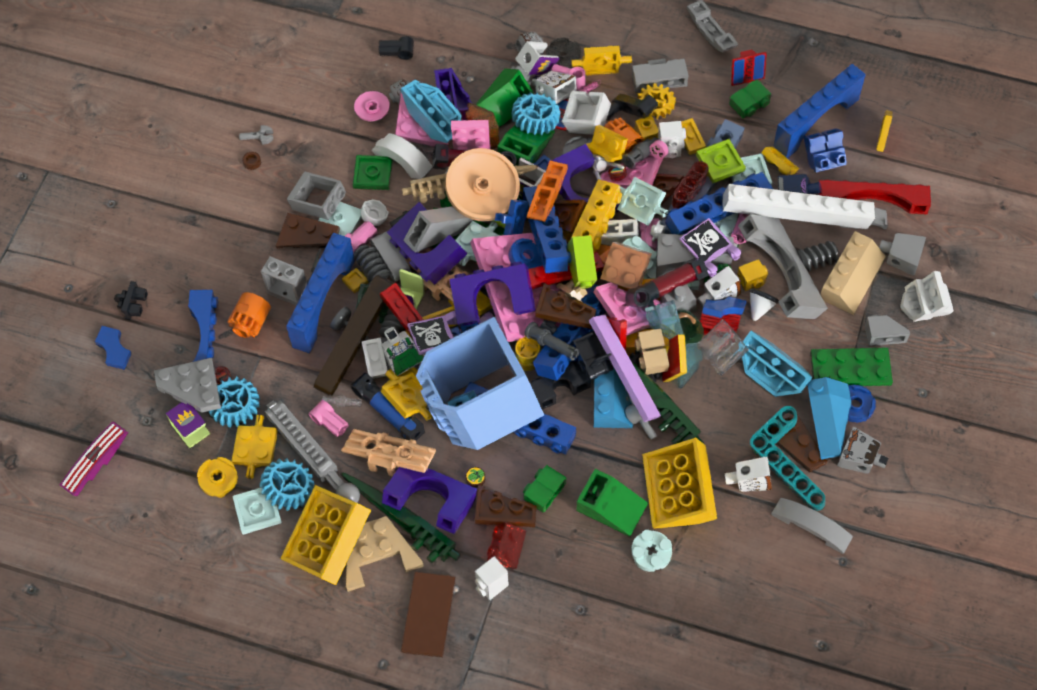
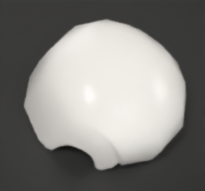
(374, 212)

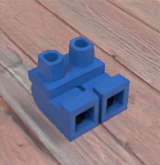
(825, 150)

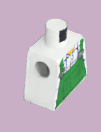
(400, 351)

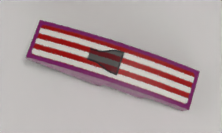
(93, 458)

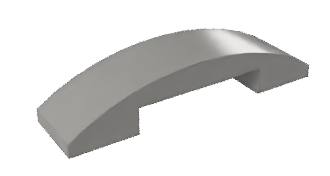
(709, 27)
(813, 522)

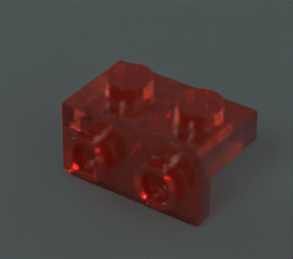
(506, 544)

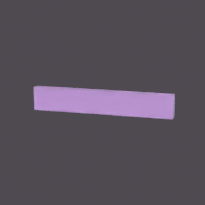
(624, 368)

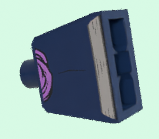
(798, 183)

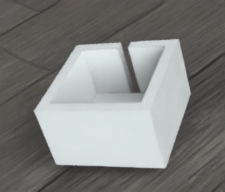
(583, 115)

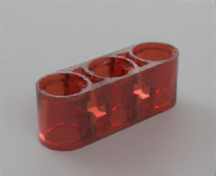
(694, 179)

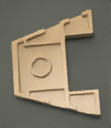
(376, 542)

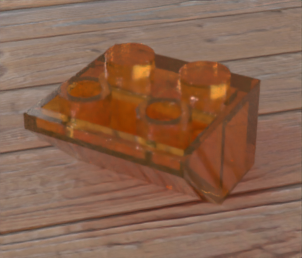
(478, 113)

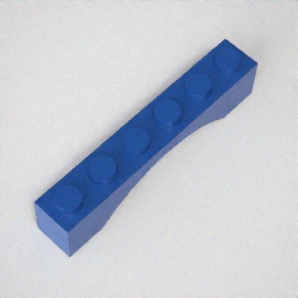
(202, 308)

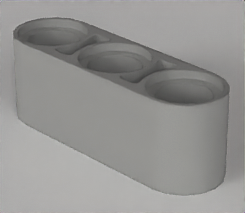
(390, 254)

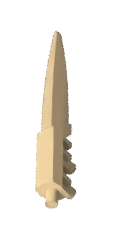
(436, 184)

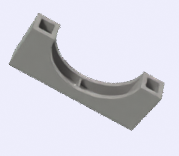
(803, 296)

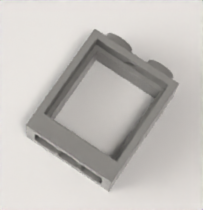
(304, 188)
(291, 282)

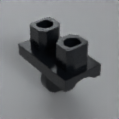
(128, 299)

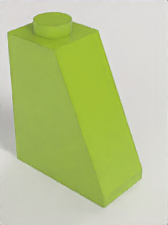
(582, 261)

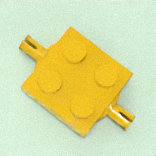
(601, 60)
(405, 395)
(254, 446)

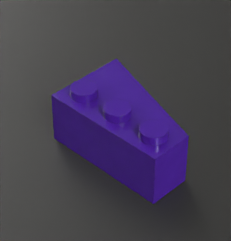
(452, 88)

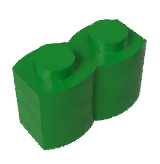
(750, 99)
(544, 488)

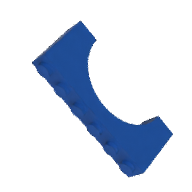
(842, 90)
(304, 321)

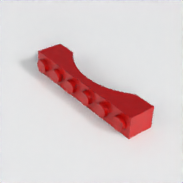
(911, 198)

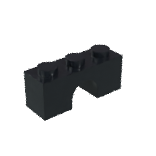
(572, 378)

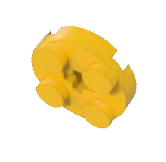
(220, 487)

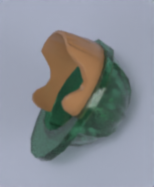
(691, 327)

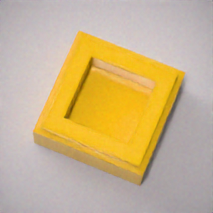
(354, 280)

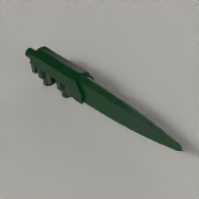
(669, 411)
(411, 523)

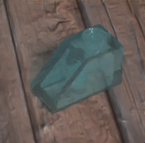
(665, 317)
(693, 358)

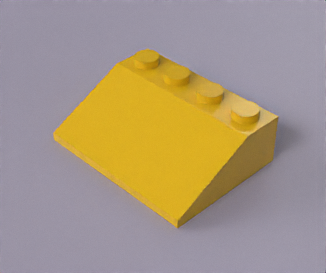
(679, 485)
(325, 534)

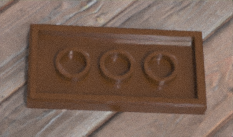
(428, 614)

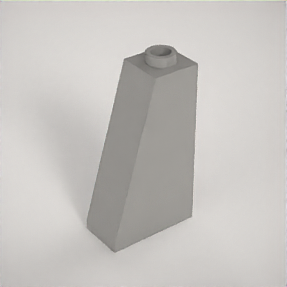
(434, 226)

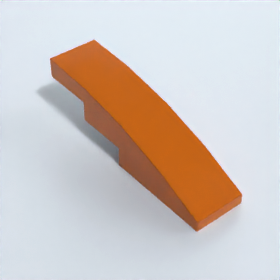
(547, 191)

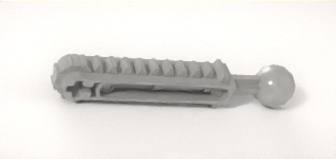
(309, 449)

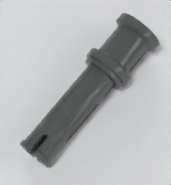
(544, 337)

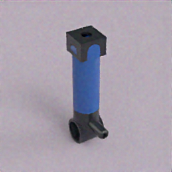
(367, 389)

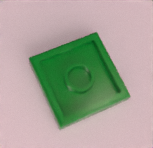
(372, 172)

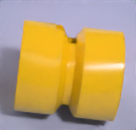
(526, 352)

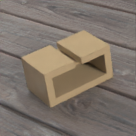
(653, 356)

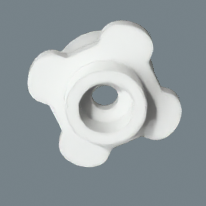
(657, 229)

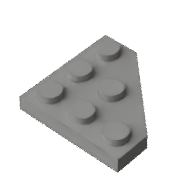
(191, 384)

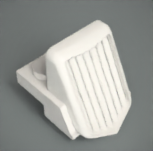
(926, 298)

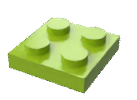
(722, 160)

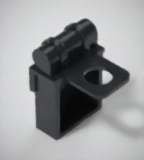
(592, 356)

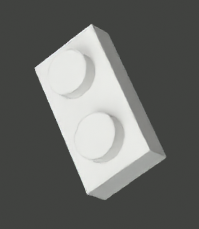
(374, 358)

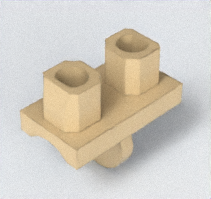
(571, 291)

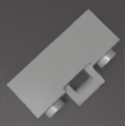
(670, 74)

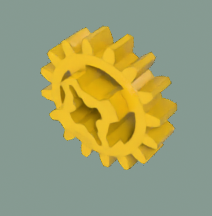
(660, 95)

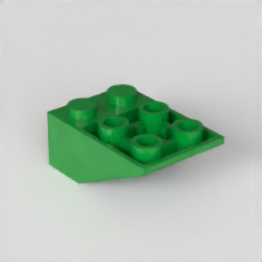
(503, 94)
(524, 145)
(611, 503)

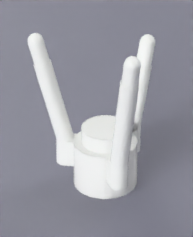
(600, 165)

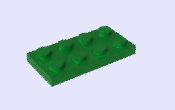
(853, 365)

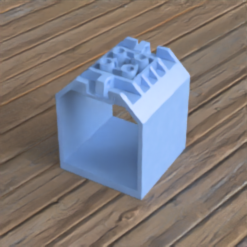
(466, 361)

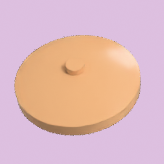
(481, 184)

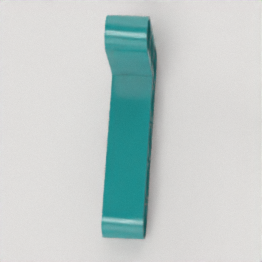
(784, 462)

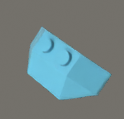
(430, 110)
(773, 367)

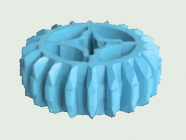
(535, 113)
(234, 411)
(281, 474)

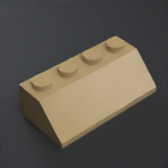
(853, 273)

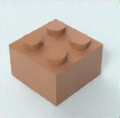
(625, 265)

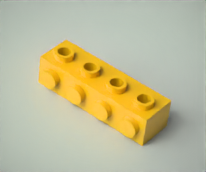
(598, 212)

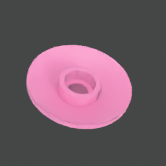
(371, 100)

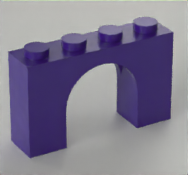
(577, 161)
(433, 264)
(466, 288)
(458, 496)

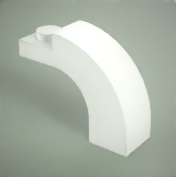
(404, 153)

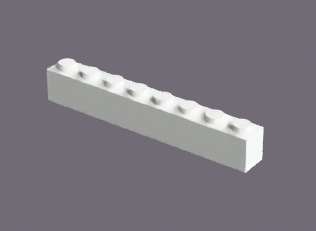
(798, 206)

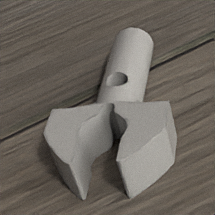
(259, 135)

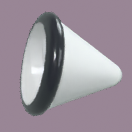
(760, 303)

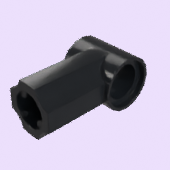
(402, 48)

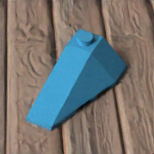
(830, 410)

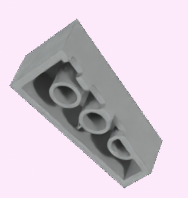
(672, 254)

